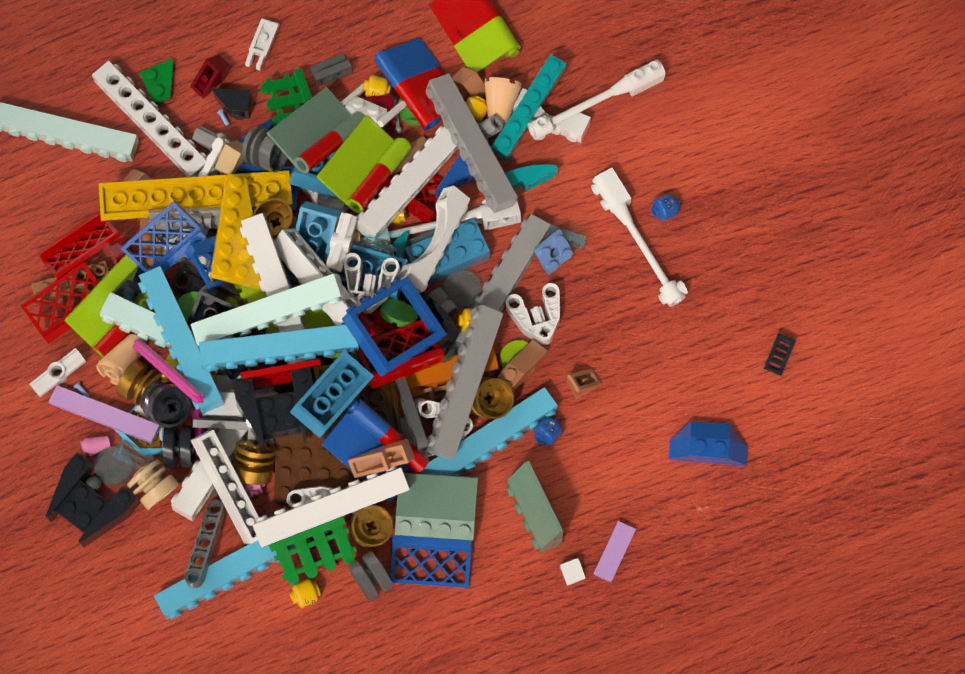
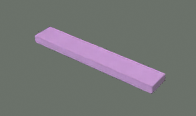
(104, 414)

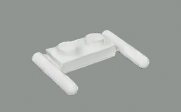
(378, 114)

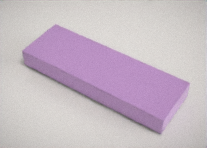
(614, 551)

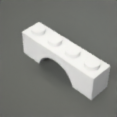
(572, 128)

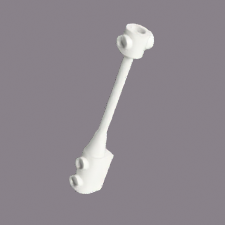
(632, 82)
(616, 200)
(481, 214)

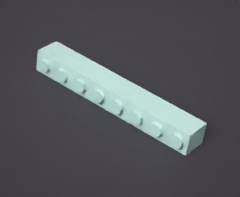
(68, 133)
(270, 309)
(139, 321)

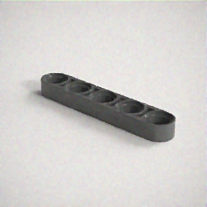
(411, 413)
(205, 552)

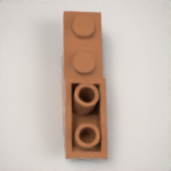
(99, 270)

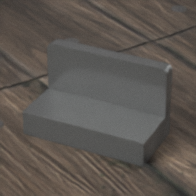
(331, 70)

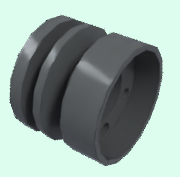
(261, 151)

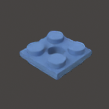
(561, 252)

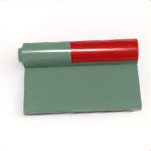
(314, 130)

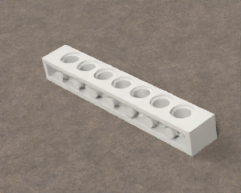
(106, 75)

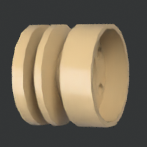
(152, 484)

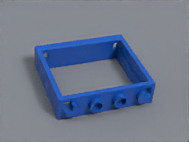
(367, 343)

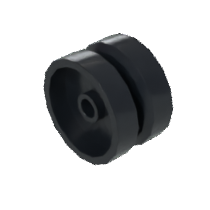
(165, 403)
(178, 447)

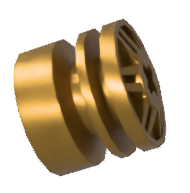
(277, 213)
(135, 381)
(498, 401)
(252, 463)
(382, 523)

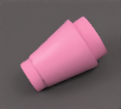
(94, 445)

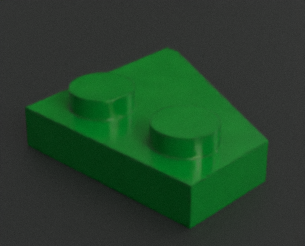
(159, 81)

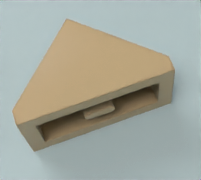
(230, 158)

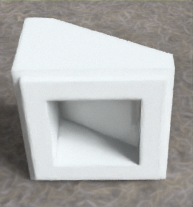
(572, 571)

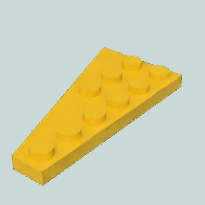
(230, 257)

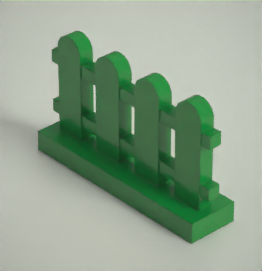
(294, 100)
(305, 555)

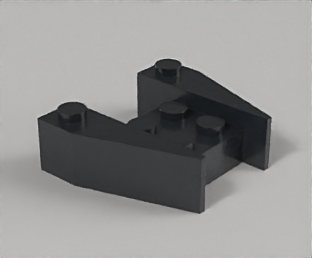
(271, 415)
(84, 506)

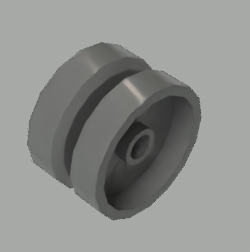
(373, 574)

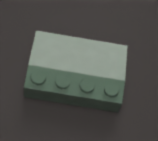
(437, 506)
(534, 508)

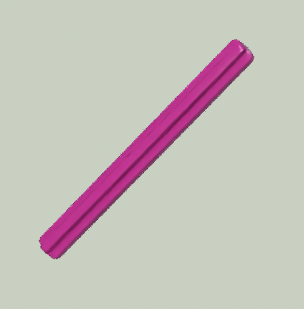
(168, 371)

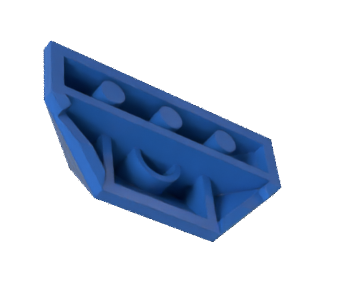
(708, 444)

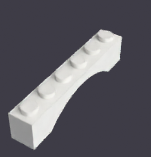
(449, 209)

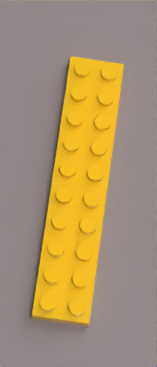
(135, 198)

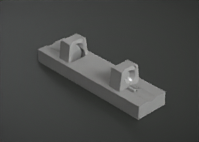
(209, 215)
(219, 423)

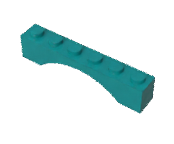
(527, 108)

